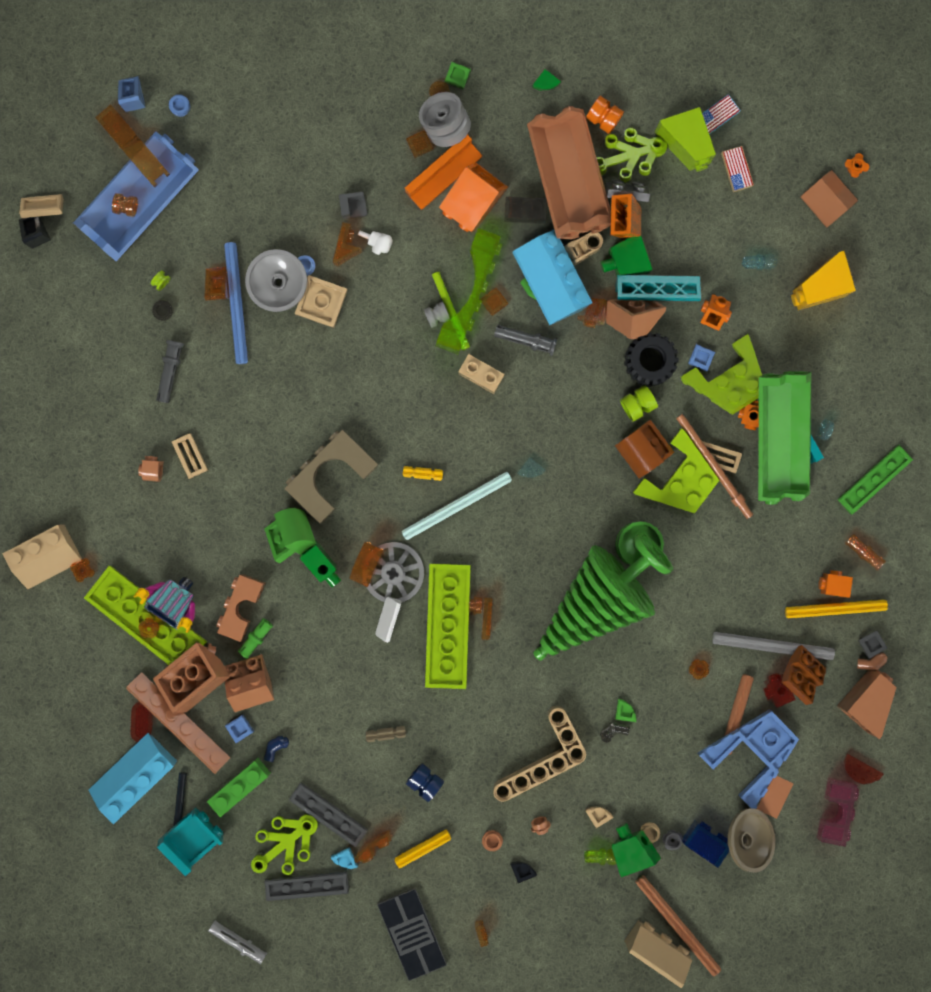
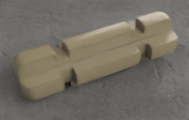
(385, 734)

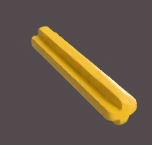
(422, 848)

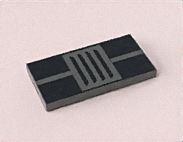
(412, 934)

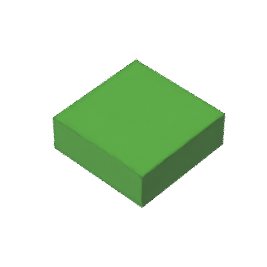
(457, 75)

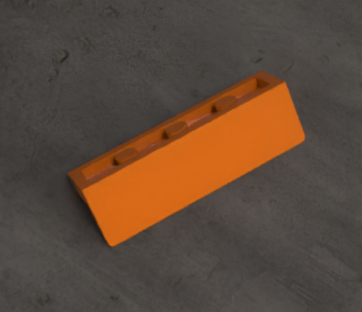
(442, 172)

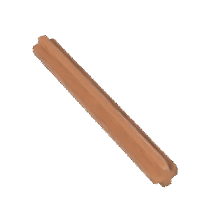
(678, 925)

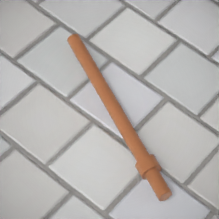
(737, 498)

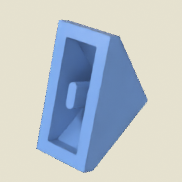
(130, 94)

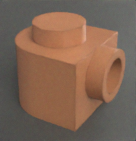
(151, 469)

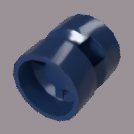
(424, 782)

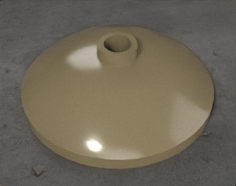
(751, 840)

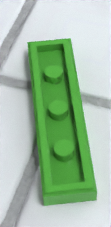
(875, 479)

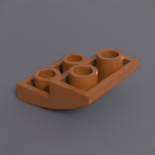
(803, 675)

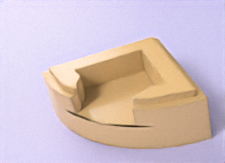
(598, 815)

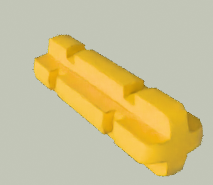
(423, 473)

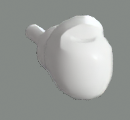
(380, 242)

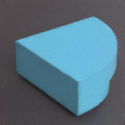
(345, 859)

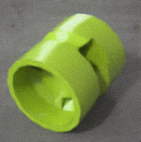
(638, 403)

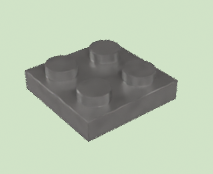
(617, 187)

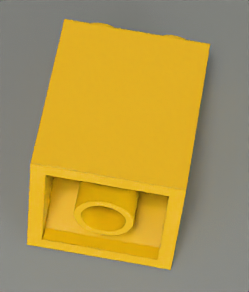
(826, 284)

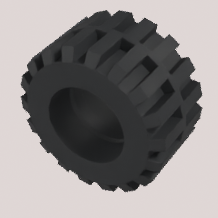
(668, 354)

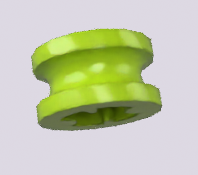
(160, 280)

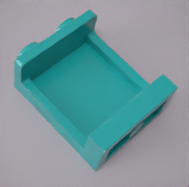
(190, 840)

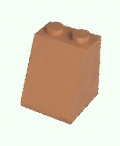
(870, 702)

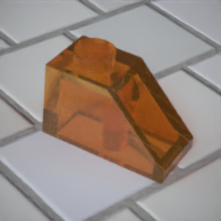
(366, 563)

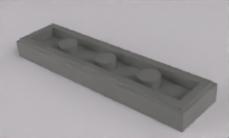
(328, 814)
(306, 886)

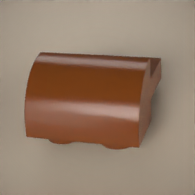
(644, 449)

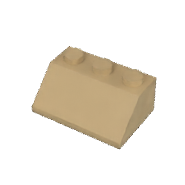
(42, 556)
(659, 952)

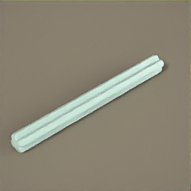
(456, 505)

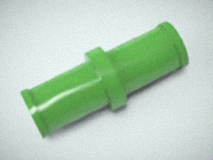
(255, 638)

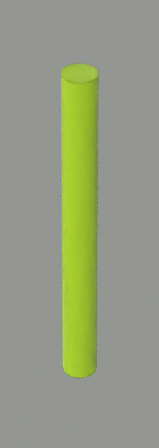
(445, 297)

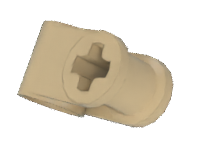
(582, 248)

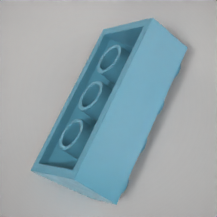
(552, 277)
(131, 777)

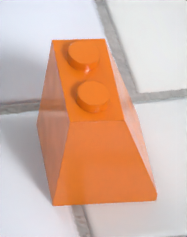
(472, 197)

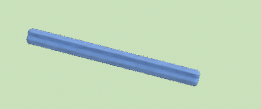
(236, 303)

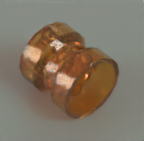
(124, 205)

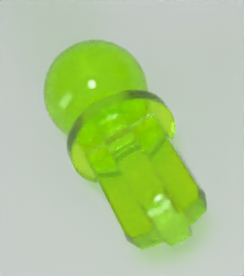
(600, 856)

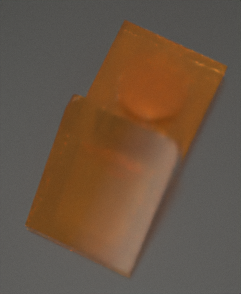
(344, 251)
(216, 284)

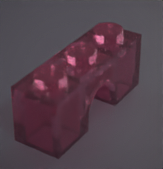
(836, 829)

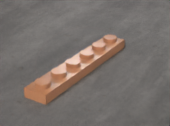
(178, 724)

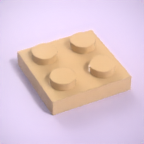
(321, 301)

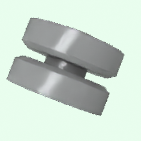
(444, 119)

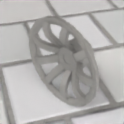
(394, 573)

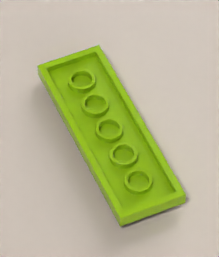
(115, 599)
(447, 626)

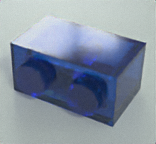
(706, 843)

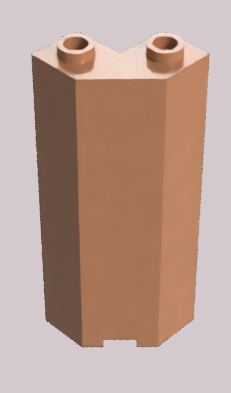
(570, 173)

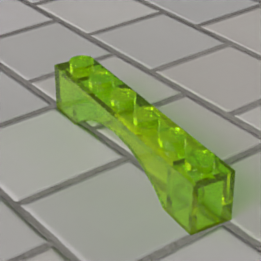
(454, 330)

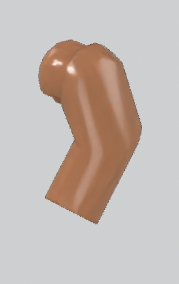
(873, 663)

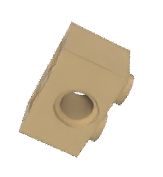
(481, 374)

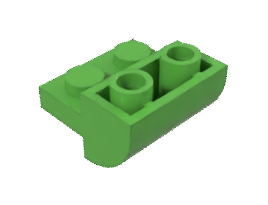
(289, 534)

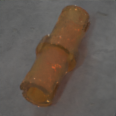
(865, 552)

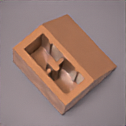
(248, 683)

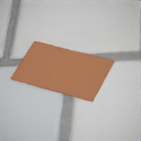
(775, 796)

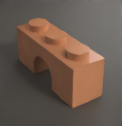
(232, 623)

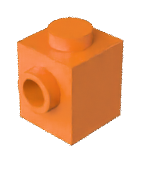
(835, 584)

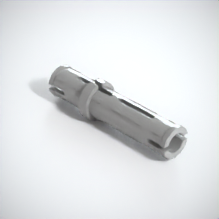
(258, 955)

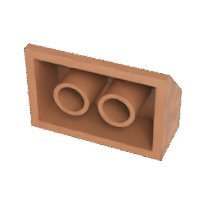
(190, 678)

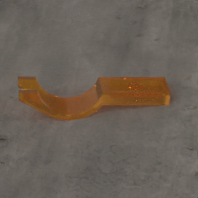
(131, 144)

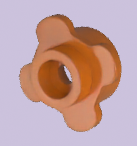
(853, 170)

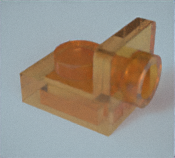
(595, 313)

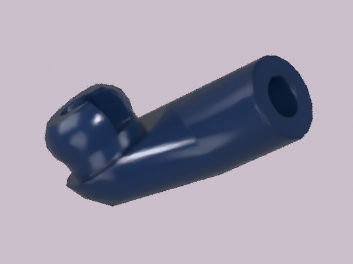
(274, 745)

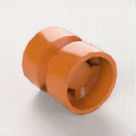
(604, 114)

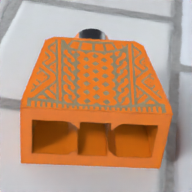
(625, 220)

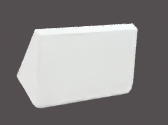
(388, 618)

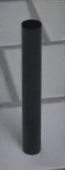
(180, 797)

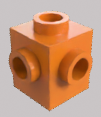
(715, 312)
(750, 423)

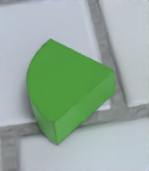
(624, 711)

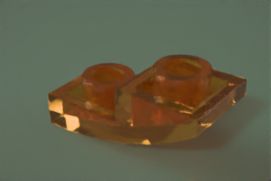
(368, 850)

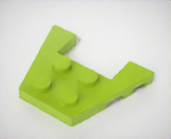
(735, 386)
(688, 484)

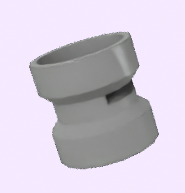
(437, 314)

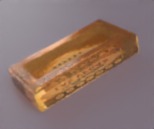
(486, 622)

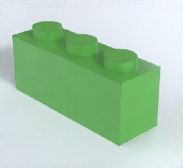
(239, 787)

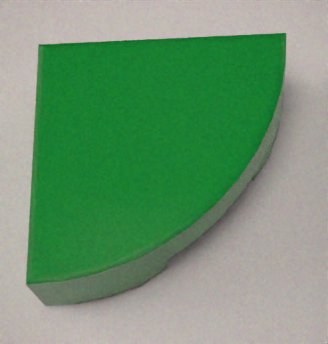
(546, 81)

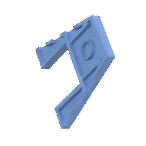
(767, 739)

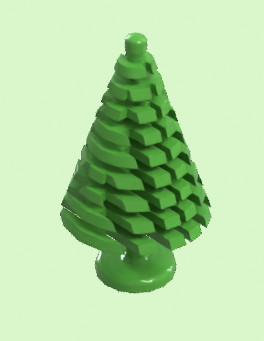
(603, 598)

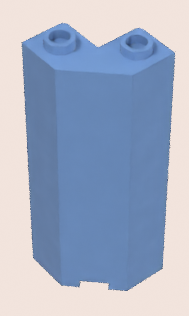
(117, 232)

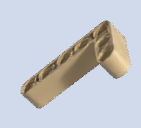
(545, 762)

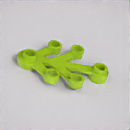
(632, 153)
(287, 842)

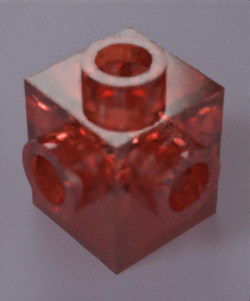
(778, 697)

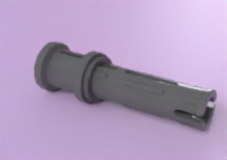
(535, 341)
(171, 361)

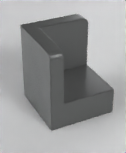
(353, 205)

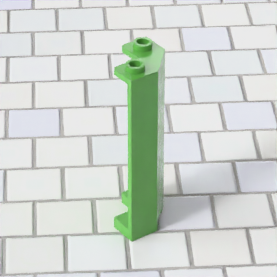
(784, 436)

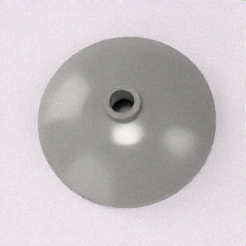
(264, 273)

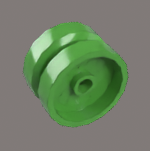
(625, 542)

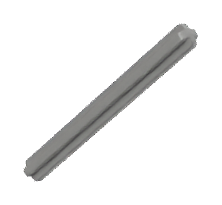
(770, 645)

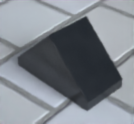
(33, 232)

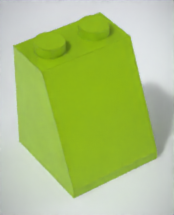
(688, 139)

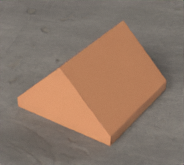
(829, 198)

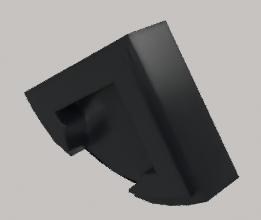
(522, 871)

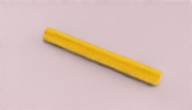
(836, 608)

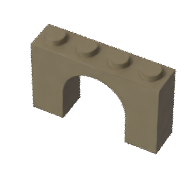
(303, 485)

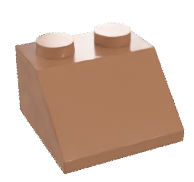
(633, 317)

